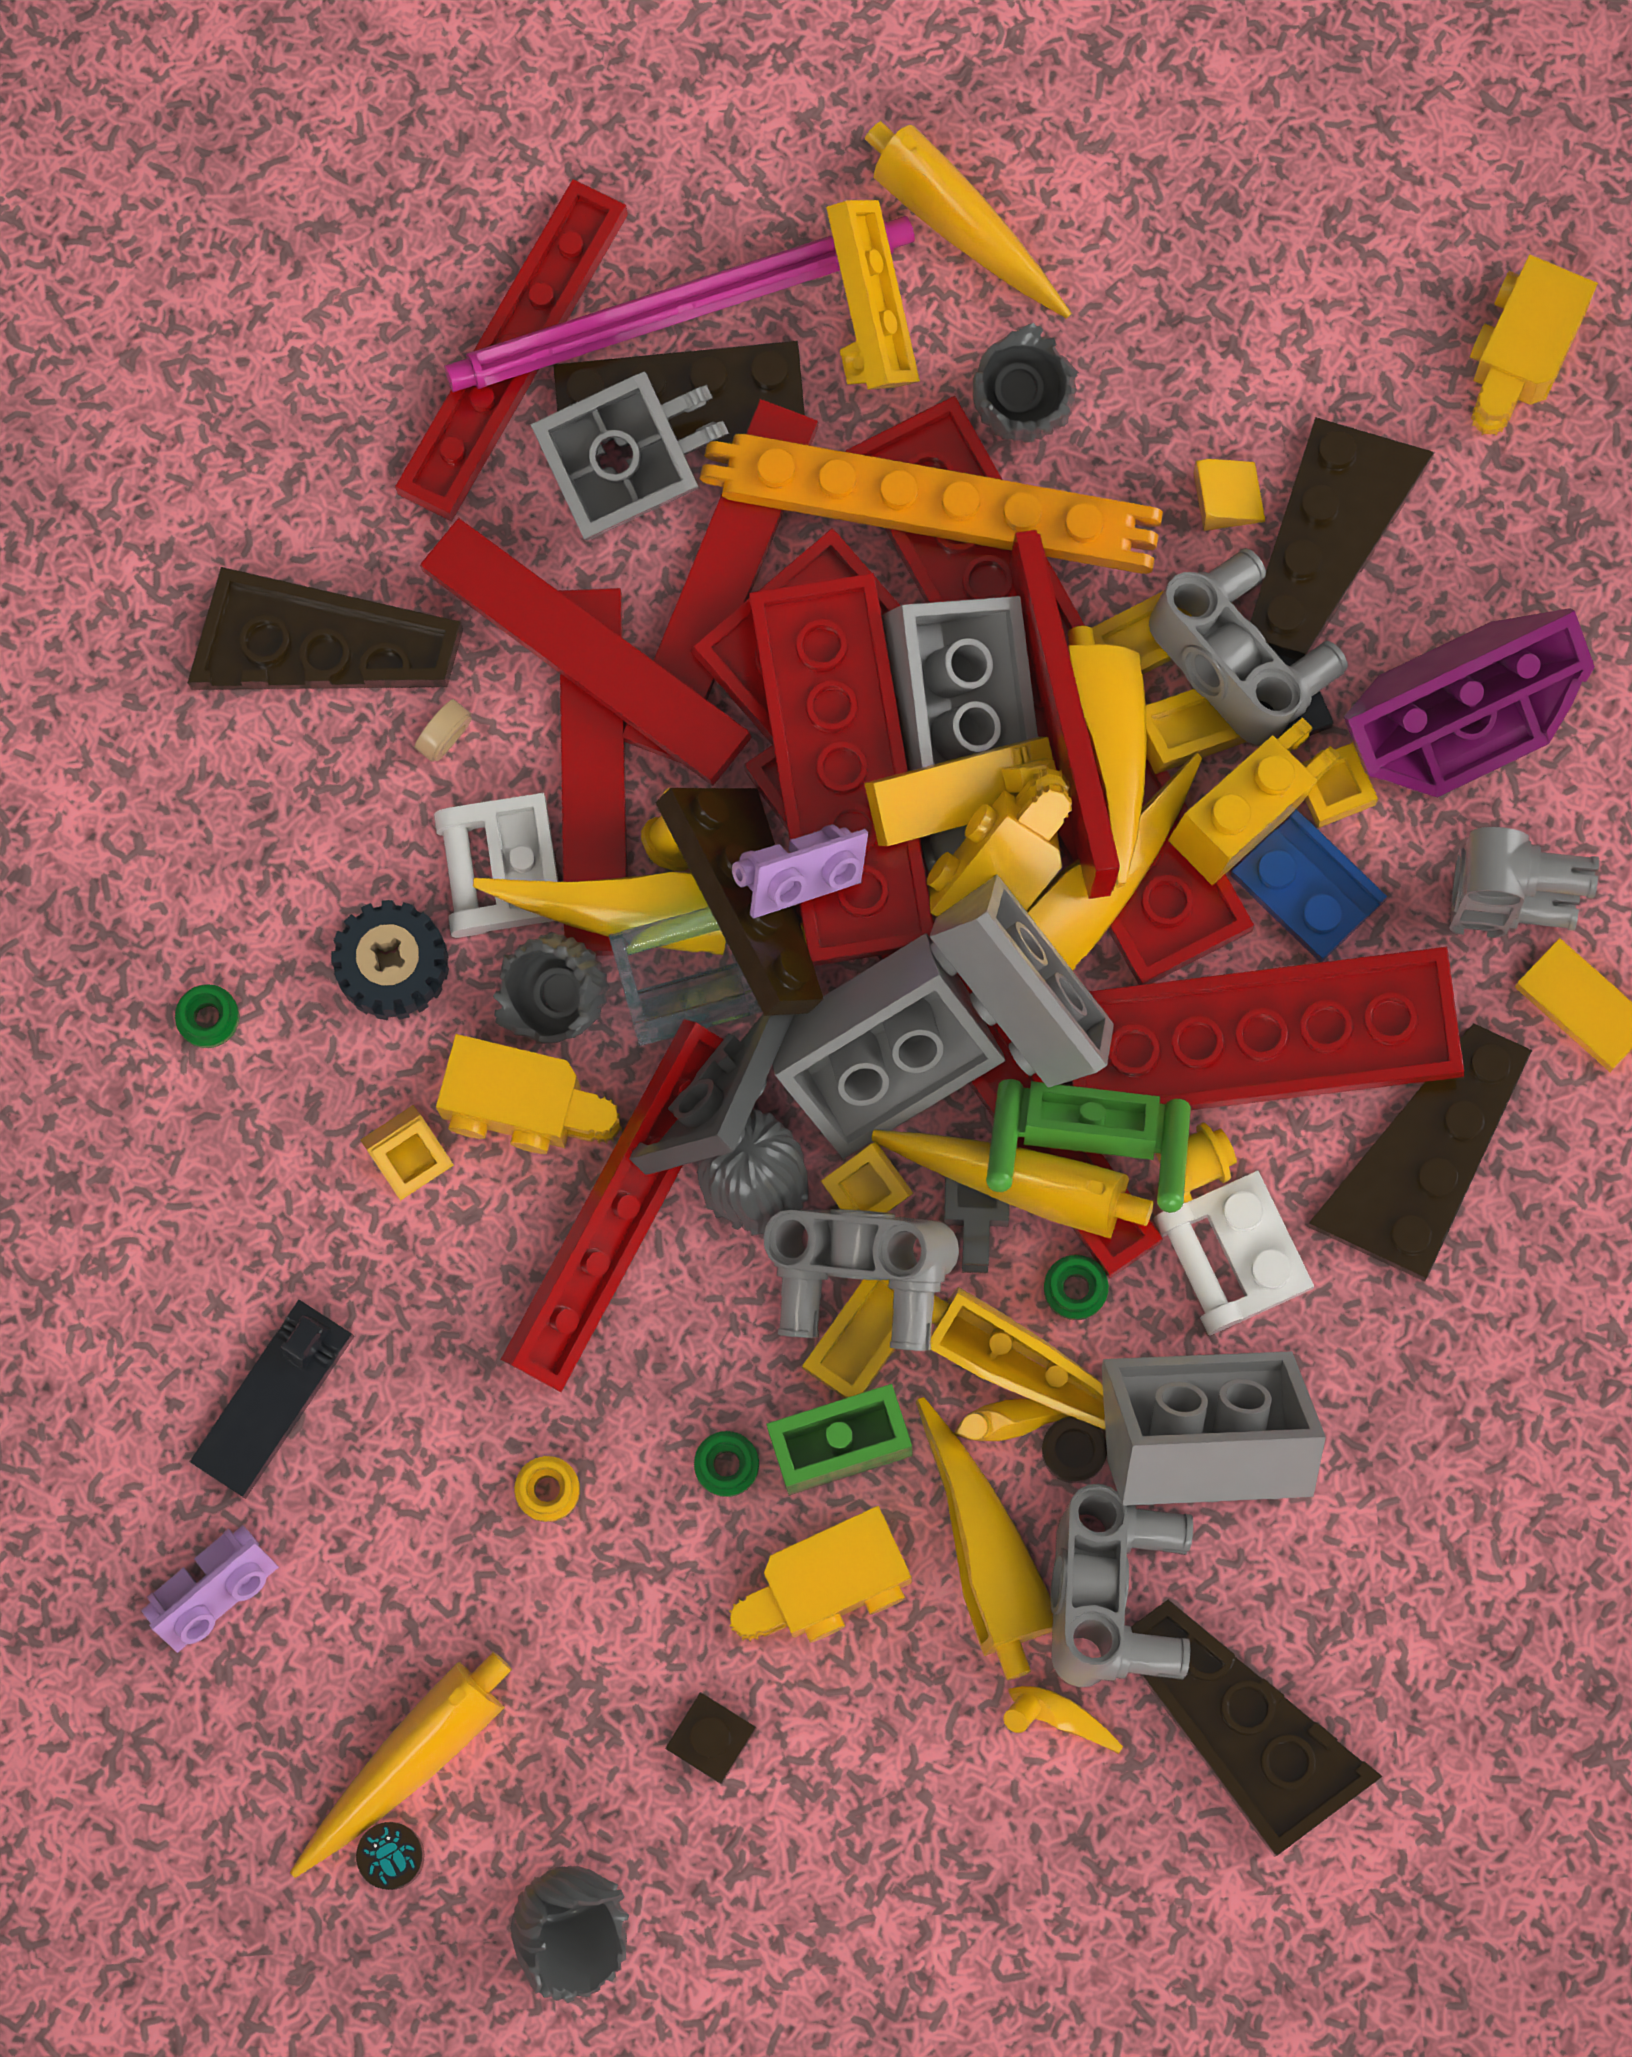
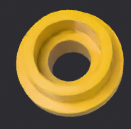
(543, 1468)

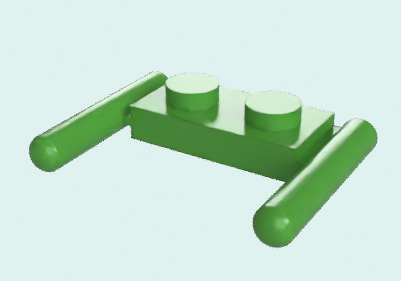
(1091, 1123)

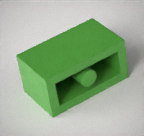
(840, 1439)

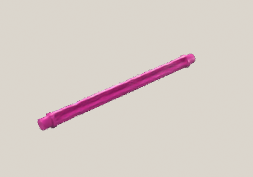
(656, 311)

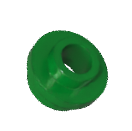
(202, 997)
(1080, 1267)
(726, 1443)

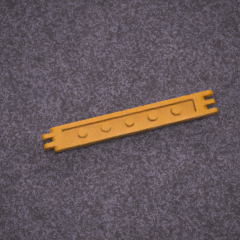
(932, 501)

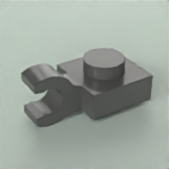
(976, 1214)

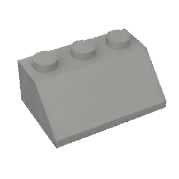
(959, 677)
(1022, 985)
(884, 1047)
(1210, 1428)

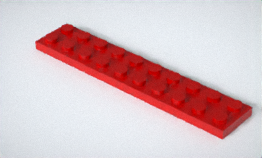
(1174, 909)

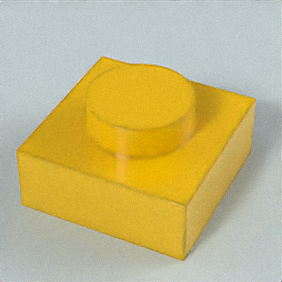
(1341, 789)
(867, 1182)

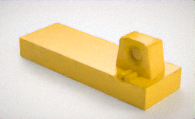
(883, 345)
(951, 791)

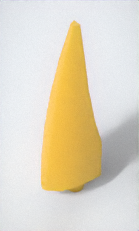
(953, 208)
(1115, 718)
(611, 904)
(1063, 907)
(1042, 1183)
(985, 1342)
(995, 1567)
(411, 1755)

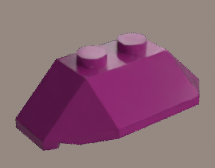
(1471, 702)

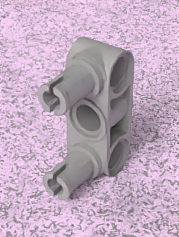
(1229, 656)
(1511, 882)
(860, 1247)
(1093, 1588)

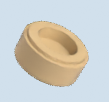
(443, 730)

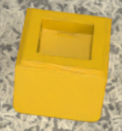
(1228, 493)
(407, 1152)

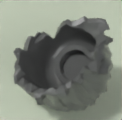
(1007, 386)
(572, 986)
(756, 1178)
(569, 1932)

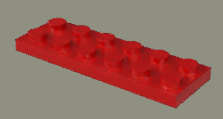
(830, 735)
(1284, 1031)

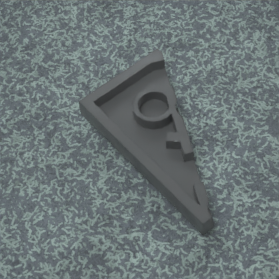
(718, 1100)

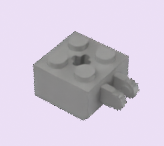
(633, 418)

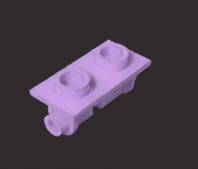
(813, 868)
(187, 1609)

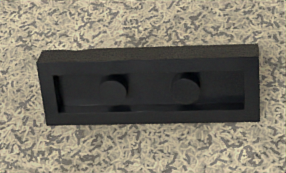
(272, 1399)

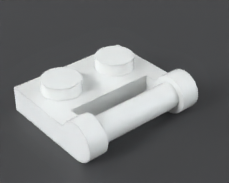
(518, 850)
(1253, 1244)

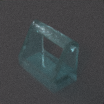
(704, 997)

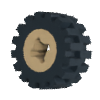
(407, 976)

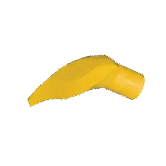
(1006, 1420)
(1057, 1711)

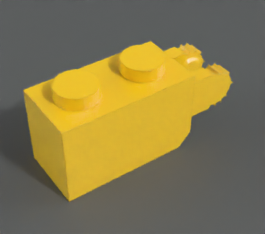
(1529, 341)
(1249, 803)
(1007, 839)
(520, 1096)
(826, 1579)

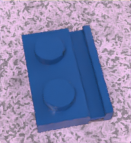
(1308, 886)

